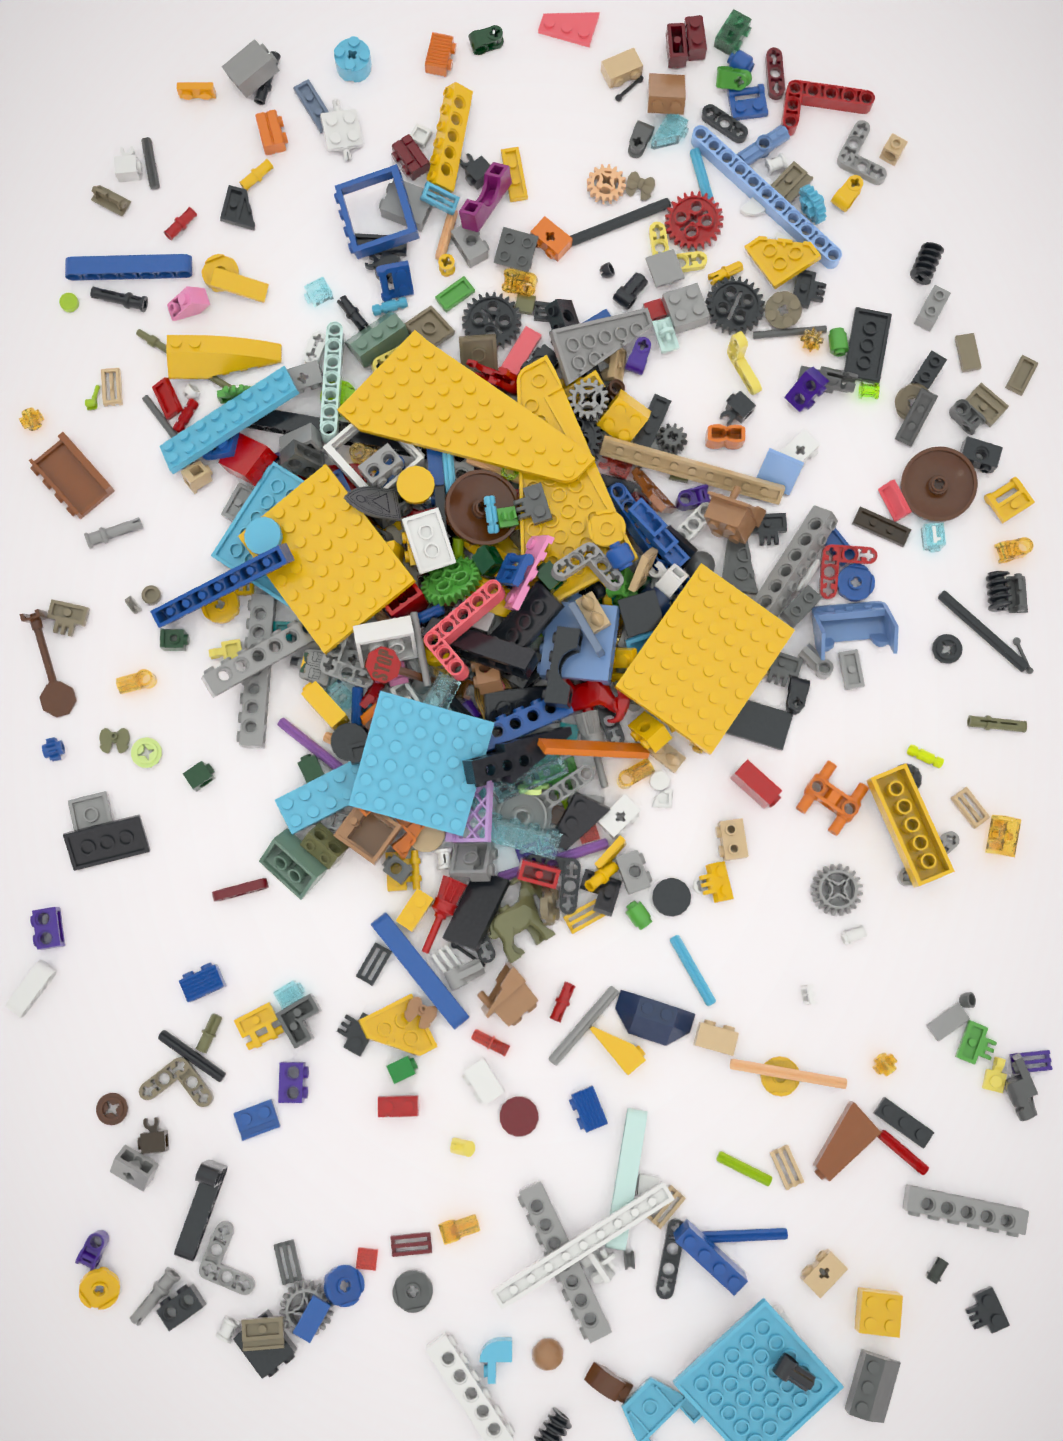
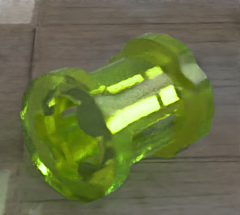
(869, 390)

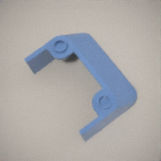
(854, 622)

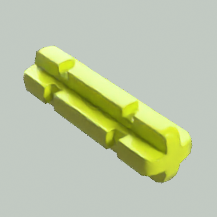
(925, 756)

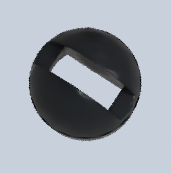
(607, 269)

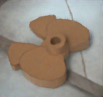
(416, 1007)

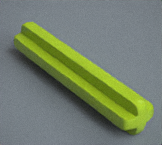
(744, 1168)

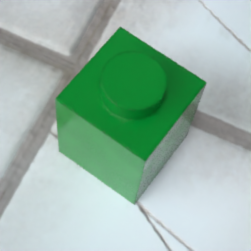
(402, 1069)

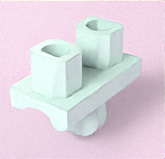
(665, 335)

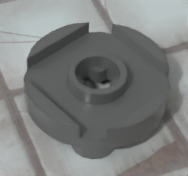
(423, 1296)

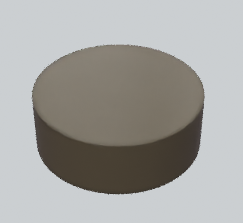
(151, 595)

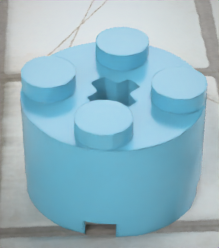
(353, 59)

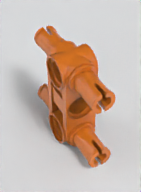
(832, 798)

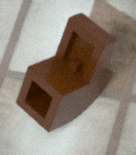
(608, 1383)

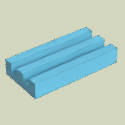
(428, 185)

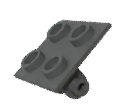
(516, 249)

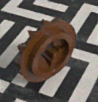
(103, 1107)

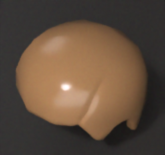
(547, 1354)

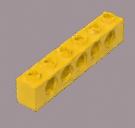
(450, 136)

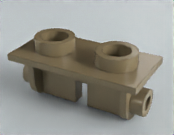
(110, 200)

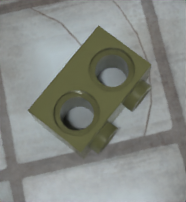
(324, 845)

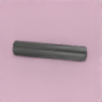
(150, 163)

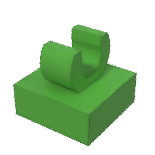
(507, 517)

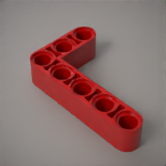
(821, 100)

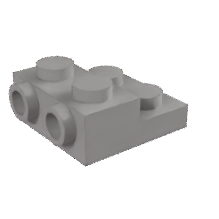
(473, 861)

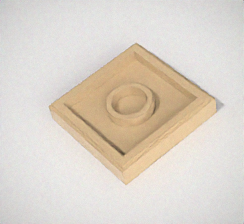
(643, 568)

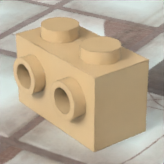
(732, 839)

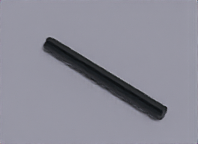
(620, 221)
(983, 631)

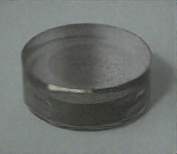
(133, 604)

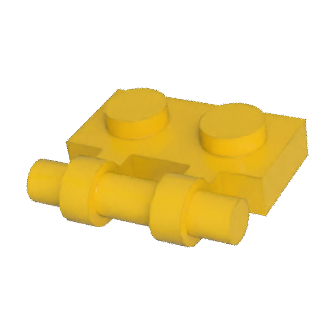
(416, 878)
(256, 1020)

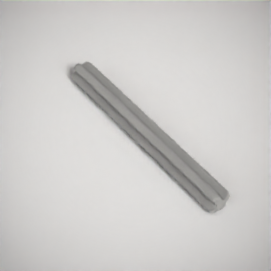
(582, 1027)

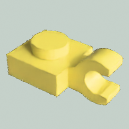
(228, 649)
(995, 1079)

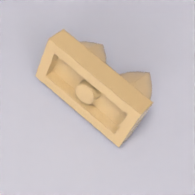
(616, 366)
(593, 612)
(668, 757)

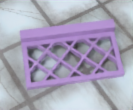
(486, 821)

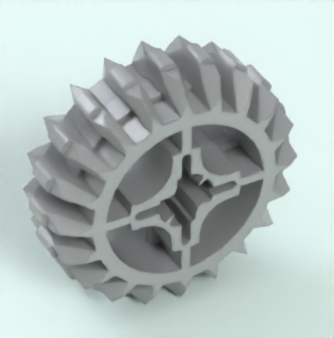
(842, 895)
(289, 1311)

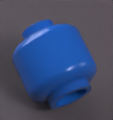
(741, 61)
(620, 555)

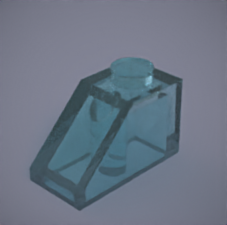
(670, 131)

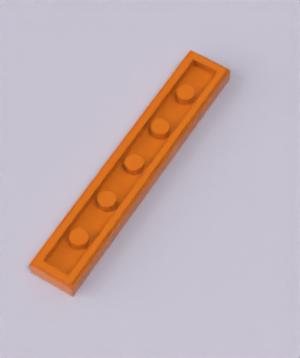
(592, 748)

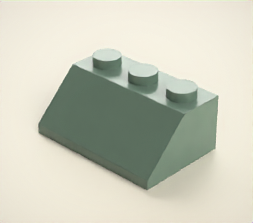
(377, 338)
(292, 864)

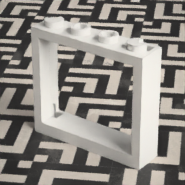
(344, 436)

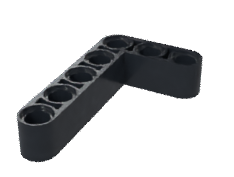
(210, 1179)

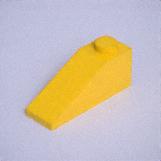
(623, 1052)

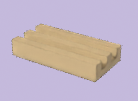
(113, 401)
(965, 813)
(793, 1183)
(681, 1199)

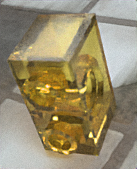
(1003, 836)

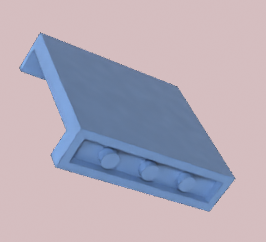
(586, 664)

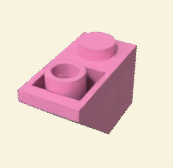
(188, 303)

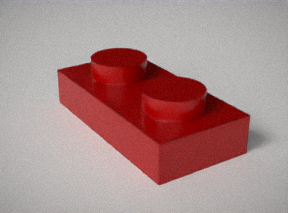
(371, 694)

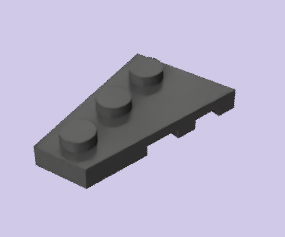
(738, 567)

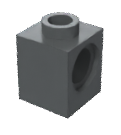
(403, 875)

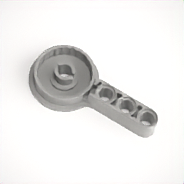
(540, 806)

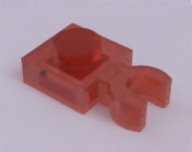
(617, 468)

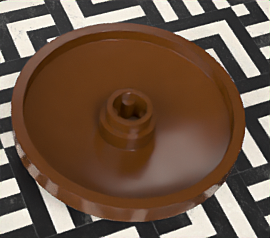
(939, 484)
(466, 507)

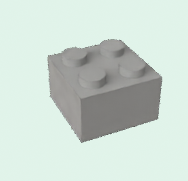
(686, 308)

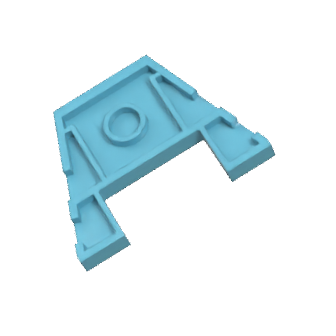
(653, 1405)

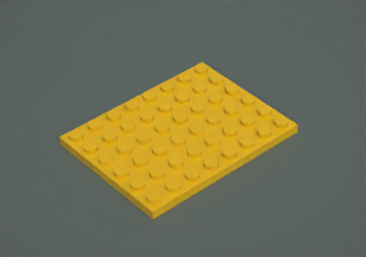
(340, 562)
(705, 659)

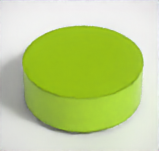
(69, 302)

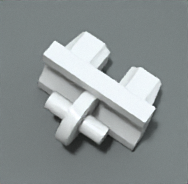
(603, 1263)

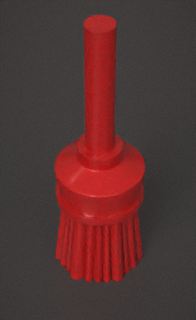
(444, 906)

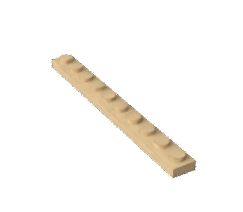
(691, 469)

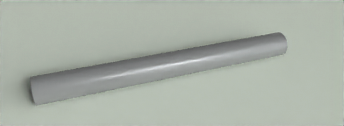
(420, 650)

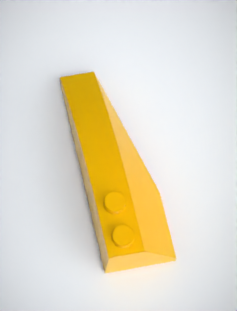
(216, 355)

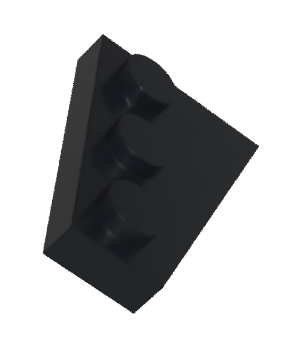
(578, 818)

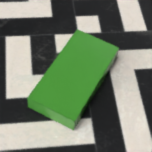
(455, 294)

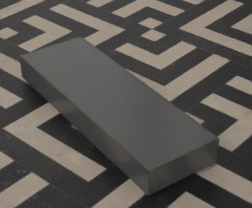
(916, 417)

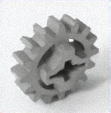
(594, 393)

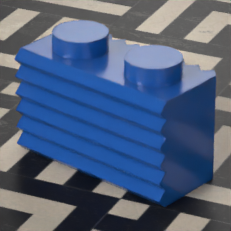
(202, 983)
(589, 1109)

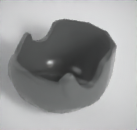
(700, 557)

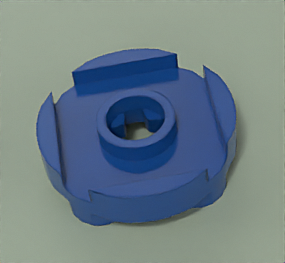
(863, 576)
(353, 1291)

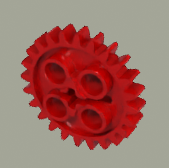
(703, 234)

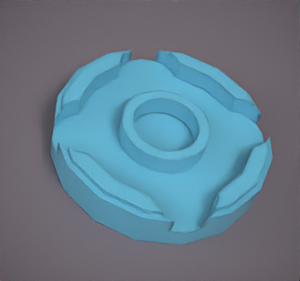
(262, 535)

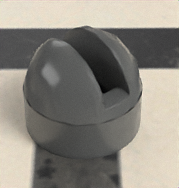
(967, 1000)

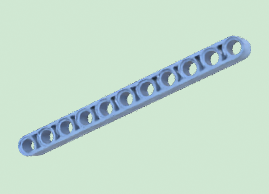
(762, 188)

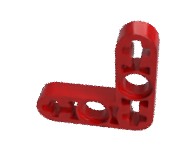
(839, 557)

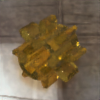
(816, 339)
(31, 419)
(885, 1064)

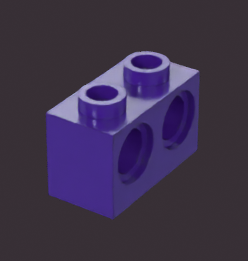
(804, 387)
(54, 927)
(286, 1081)

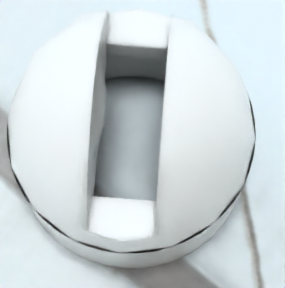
(191, 391)

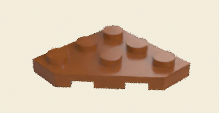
(659, 501)

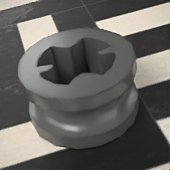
(629, 1260)

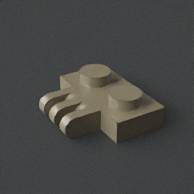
(67, 616)

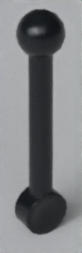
(618, 97)
(454, 946)

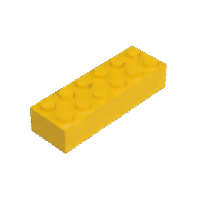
(910, 825)

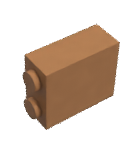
(666, 94)

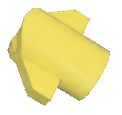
(462, 1147)

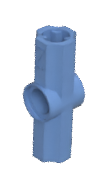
(770, 140)

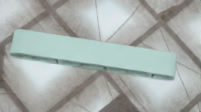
(333, 390)
(628, 1168)

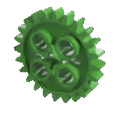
(451, 582)

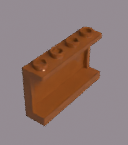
(71, 477)

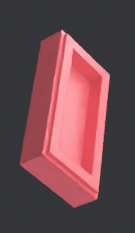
(894, 500)

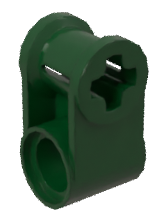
(485, 41)

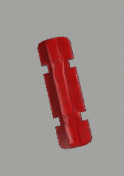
(185, 415)

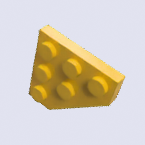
(781, 258)
(392, 1029)

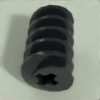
(926, 262)
(998, 590)
(555, 1427)

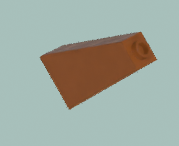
(846, 1141)

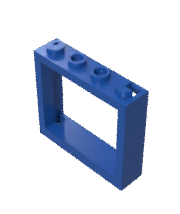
(386, 242)

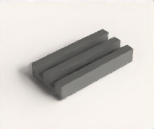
(292, 1279)

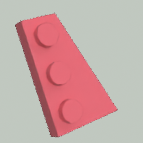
(570, 27)

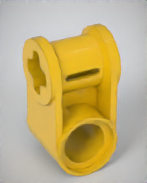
(847, 194)

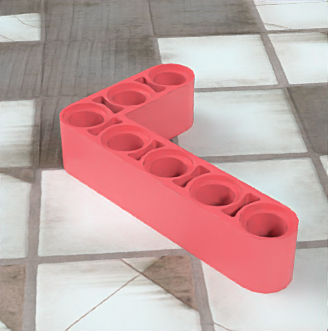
(461, 626)

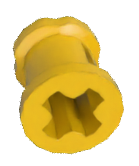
(443, 261)

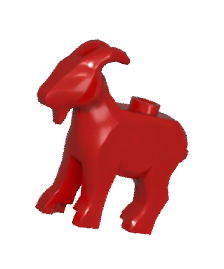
(501, 379)
(593, 693)

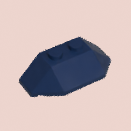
(652, 1018)

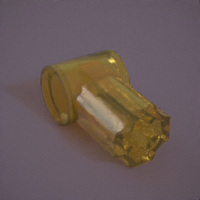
(135, 681)
(636, 773)
(455, 1229)

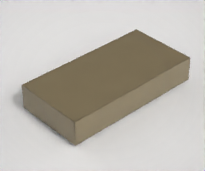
(968, 352)
(1021, 375)

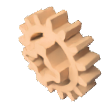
(602, 190)

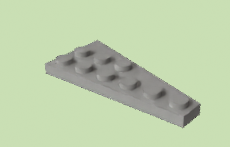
(591, 342)

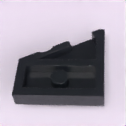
(237, 208)

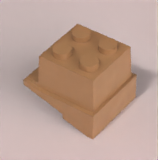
(732, 517)
(368, 835)
(509, 997)

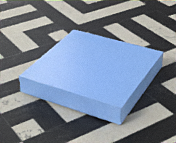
(780, 469)

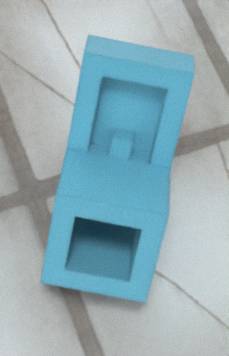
(495, 1350)

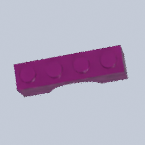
(496, 183)

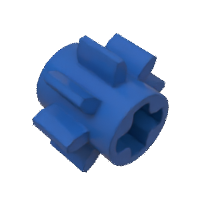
(53, 749)

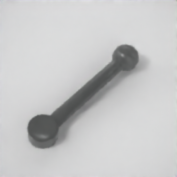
(1016, 641)

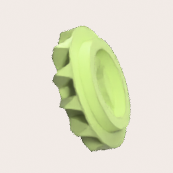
(138, 748)

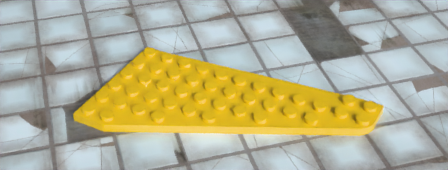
(445, 407)
(569, 503)

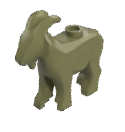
(518, 918)

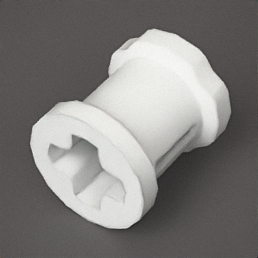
(775, 163)
(446, 852)
(227, 1329)

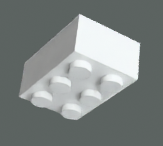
(390, 633)

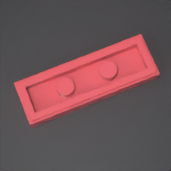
(521, 350)

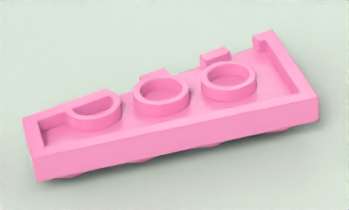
(536, 546)

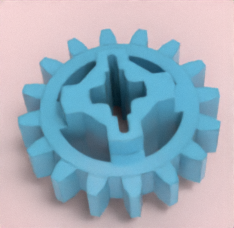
(812, 204)

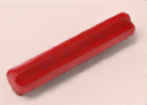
(903, 1152)

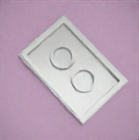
(428, 541)

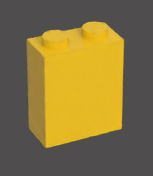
(324, 705)

